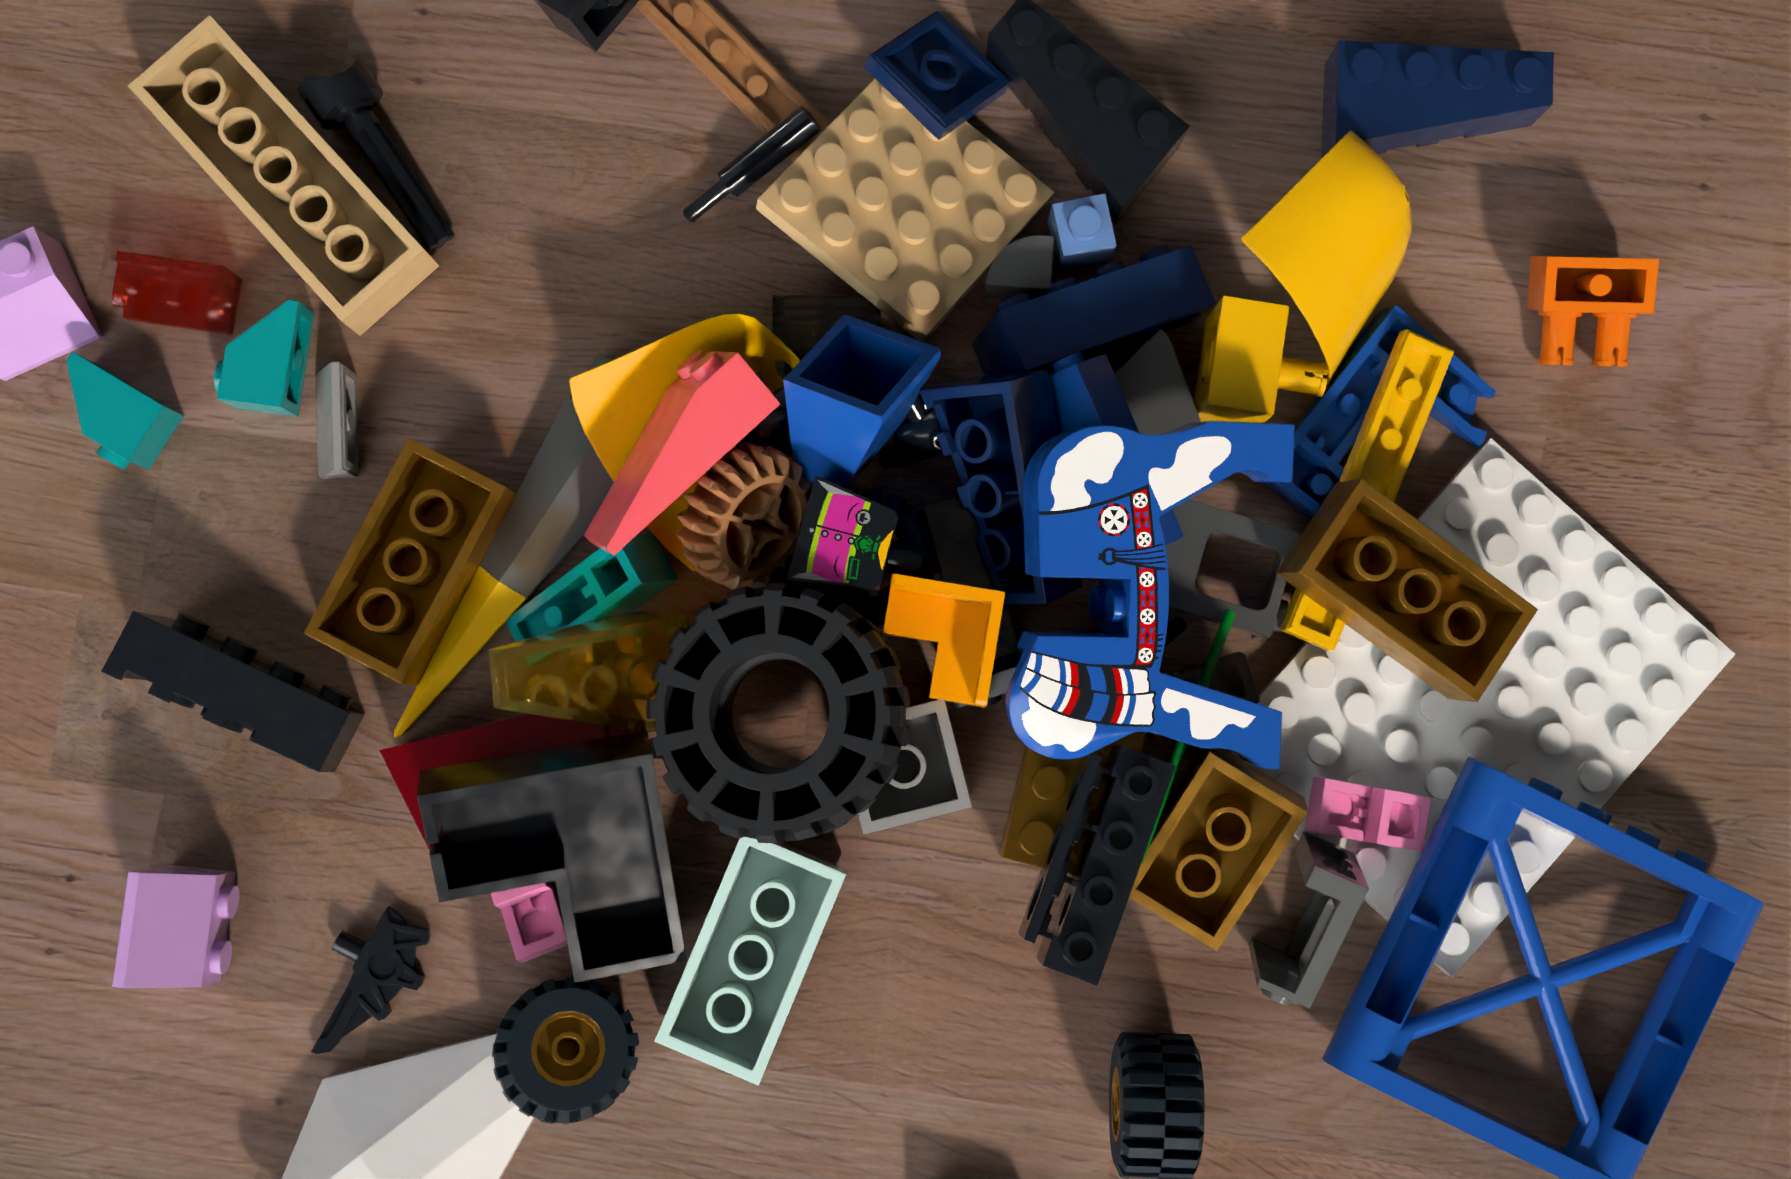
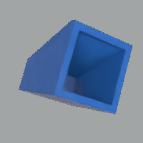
(852, 397)

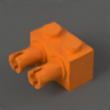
(1605, 286)

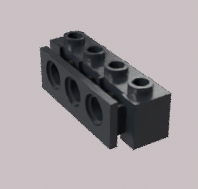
(1105, 864)

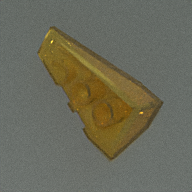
(588, 670)

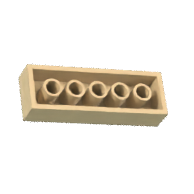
(283, 176)

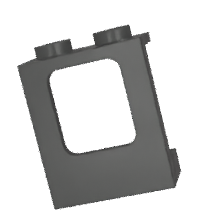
(1185, 556)
(1336, 883)

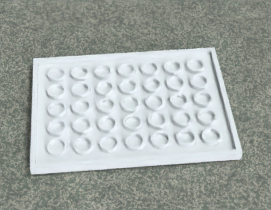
(1571, 705)

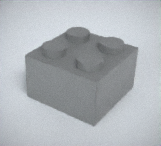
(927, 777)

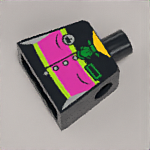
(849, 544)

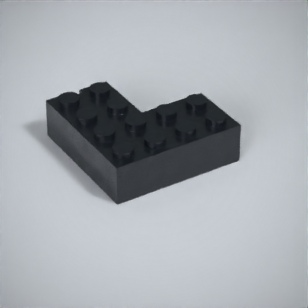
(571, 818)

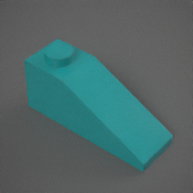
(597, 589)

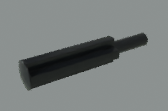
(757, 160)

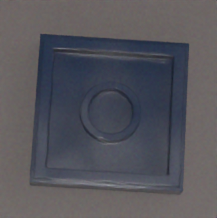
(937, 74)

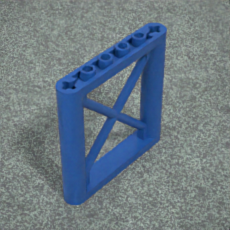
(1708, 941)

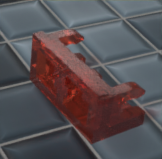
(176, 293)

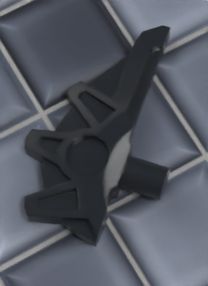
(380, 971)

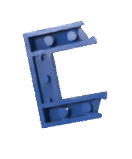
(1335, 418)

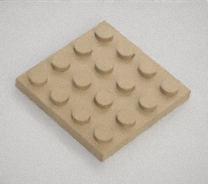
(901, 211)

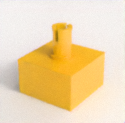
(1245, 365)

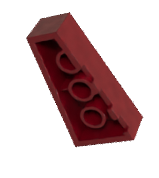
(483, 742)

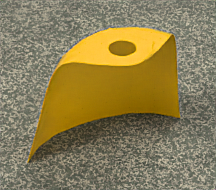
(1337, 242)
(623, 394)

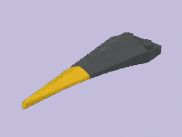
(533, 539)

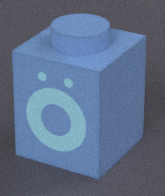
(1081, 232)

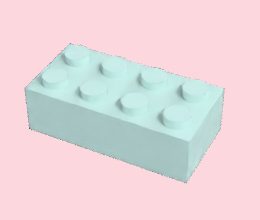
(751, 957)

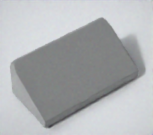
(337, 422)

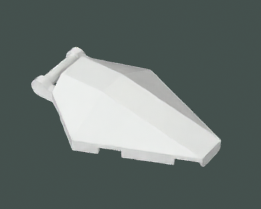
(412, 1119)

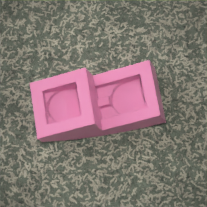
(1368, 814)
(532, 919)

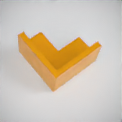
(962, 623)

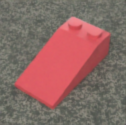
(690, 430)

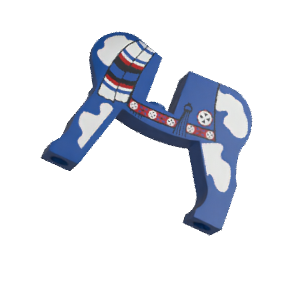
(1096, 514)

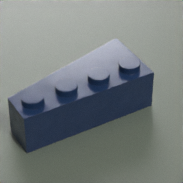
(1430, 93)

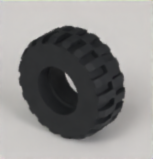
(698, 728)

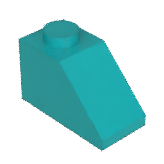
(268, 362)
(119, 415)

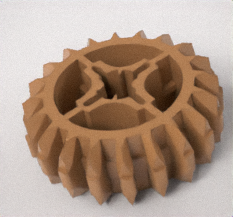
(745, 516)

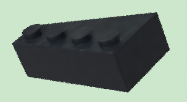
(236, 688)

